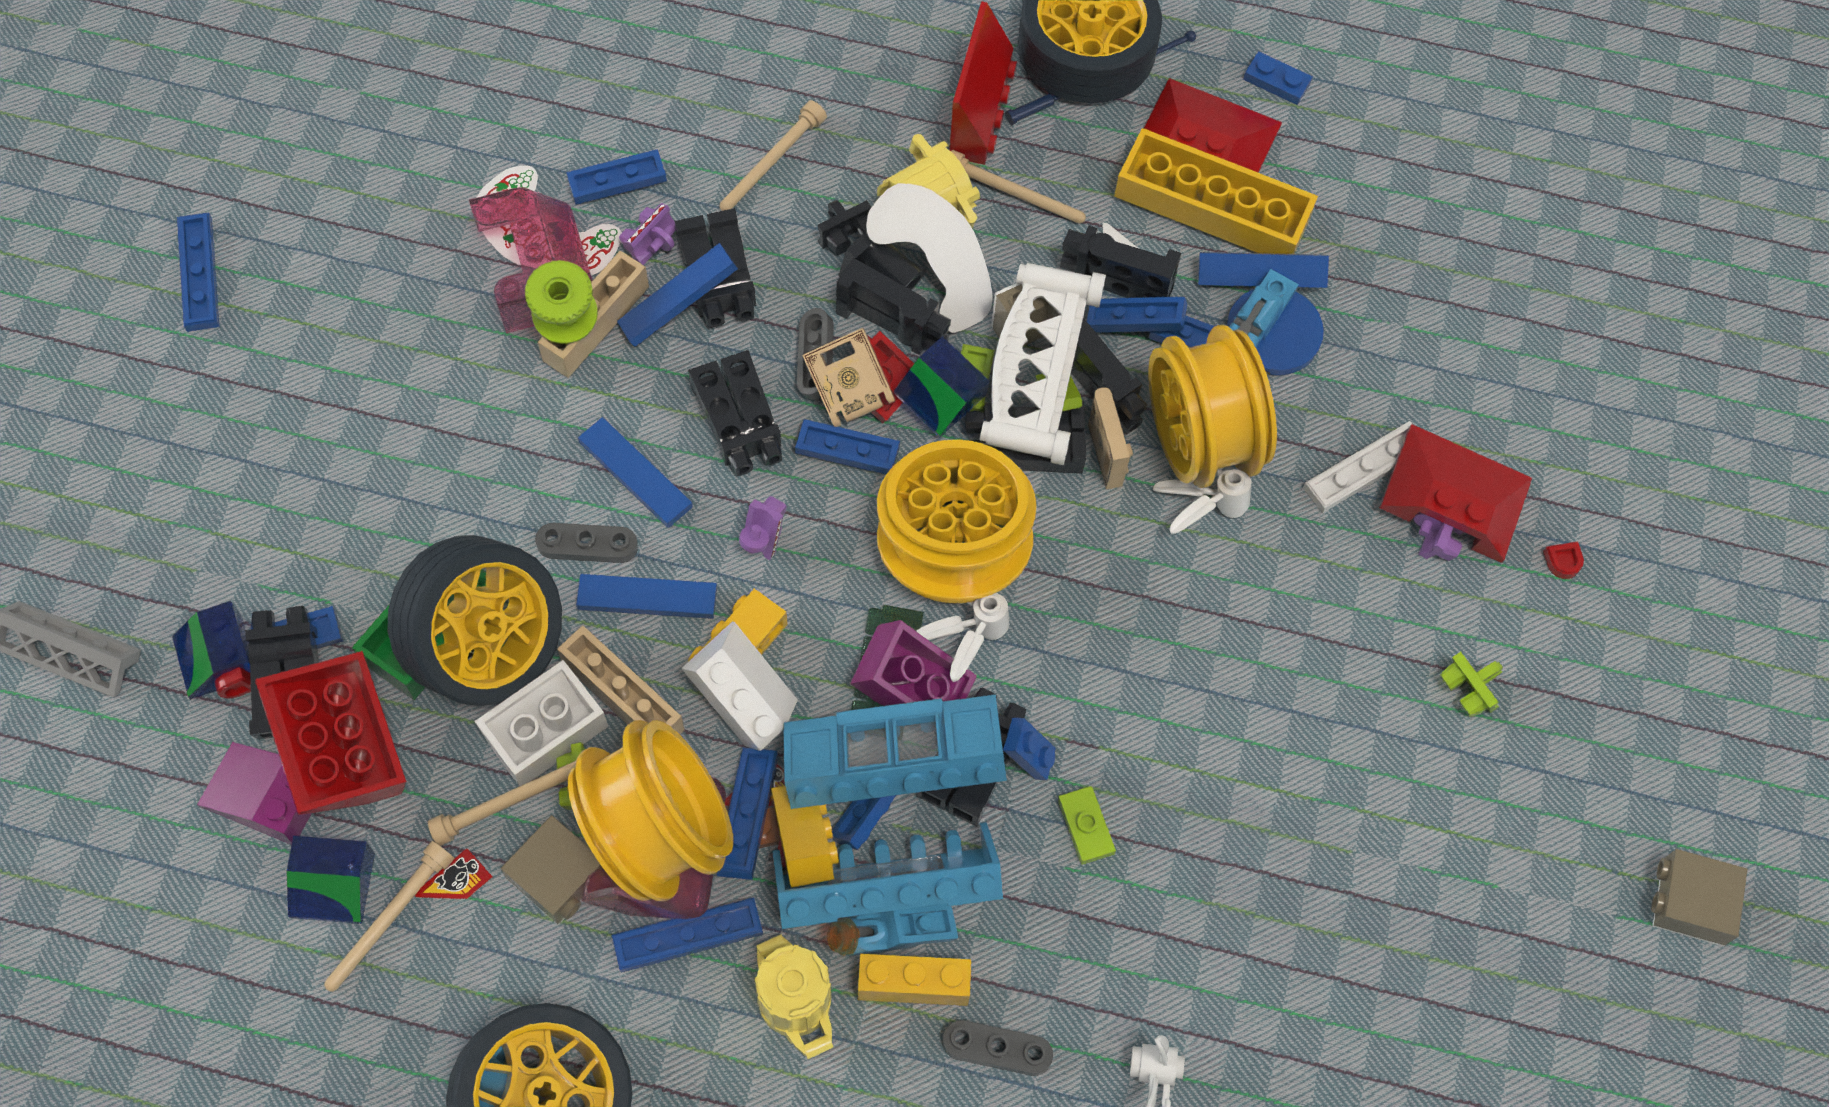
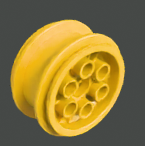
(1212, 405)
(934, 558)
(650, 811)

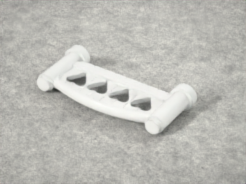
(1038, 431)

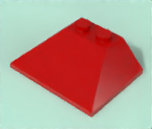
(1213, 125)
(1457, 490)

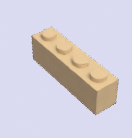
(615, 293)
(615, 681)

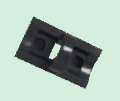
(842, 224)

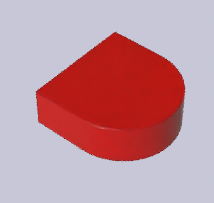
(1564, 559)
(233, 683)

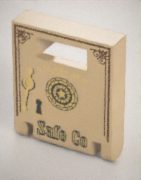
(849, 383)
(1109, 439)

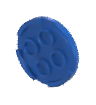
(1292, 339)

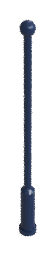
(1048, 100)

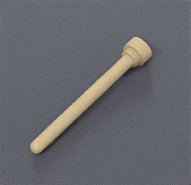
(811, 116)
(1020, 192)
(446, 827)
(433, 861)

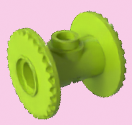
(561, 302)

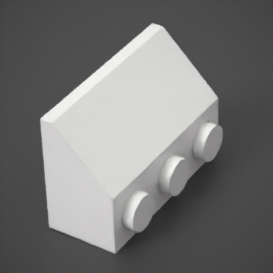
(742, 687)
(541, 723)

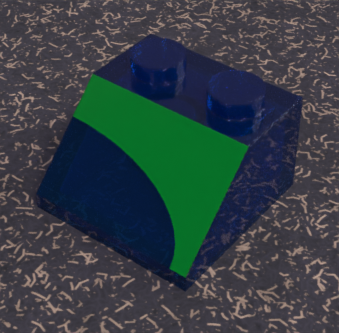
(942, 387)
(210, 646)
(328, 879)

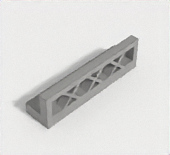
(72, 638)

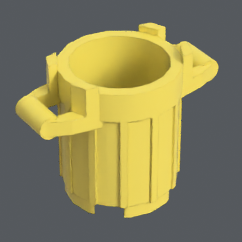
(940, 172)
(794, 993)

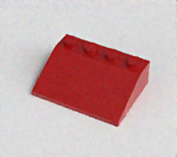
(982, 88)
(331, 735)

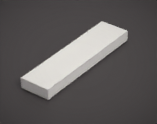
(1357, 470)

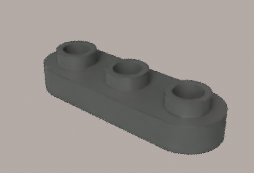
(809, 340)
(599, 549)
(979, 1049)

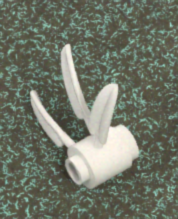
(1231, 497)
(991, 622)
(1157, 1066)

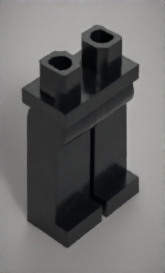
(1127, 268)
(736, 290)
(890, 306)
(1099, 368)
(1070, 421)
(735, 436)
(274, 651)
(971, 801)

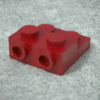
(895, 367)

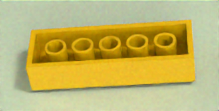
(1214, 195)

